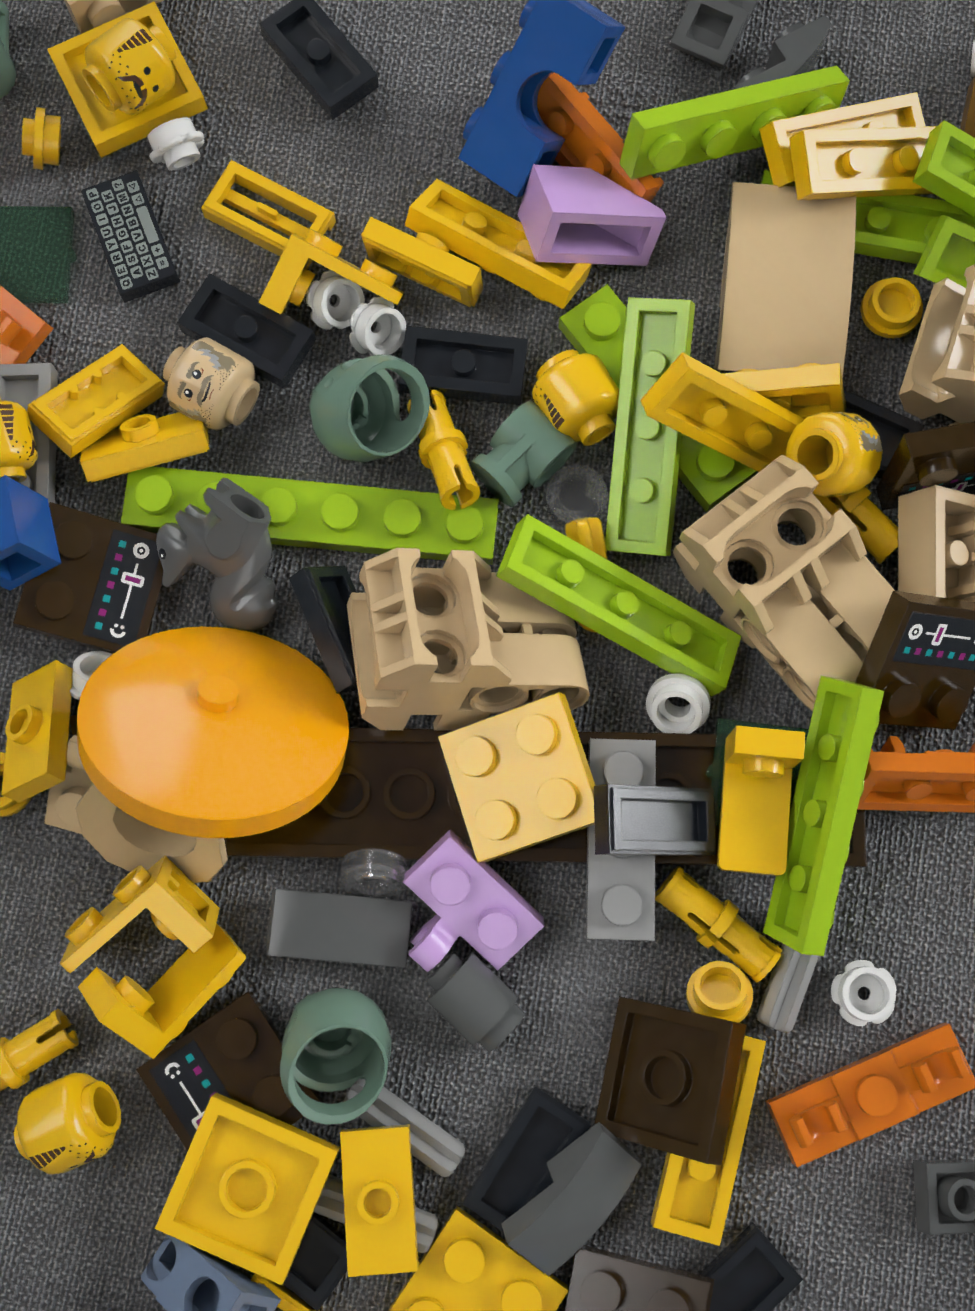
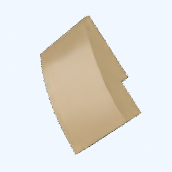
(785, 279)
(937, 543)

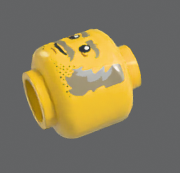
(837, 450)

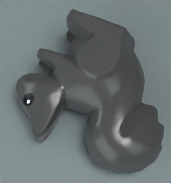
(232, 546)

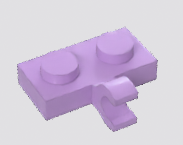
(467, 903)

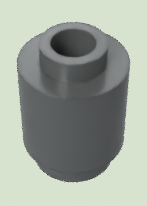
(474, 1001)

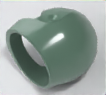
(359, 408)
(331, 1045)

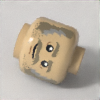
(211, 384)

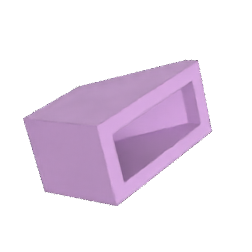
(587, 218)

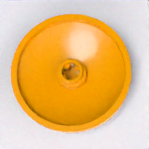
(212, 732)

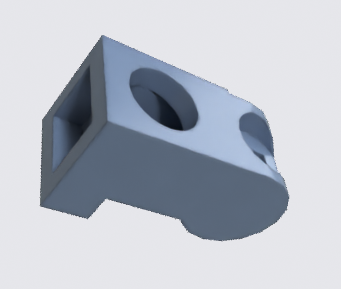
(198, 1281)

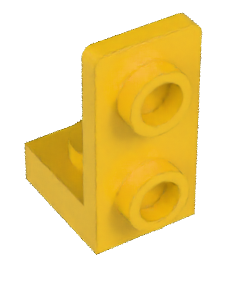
(292, 279)
(757, 799)
(174, 903)
(161, 1013)

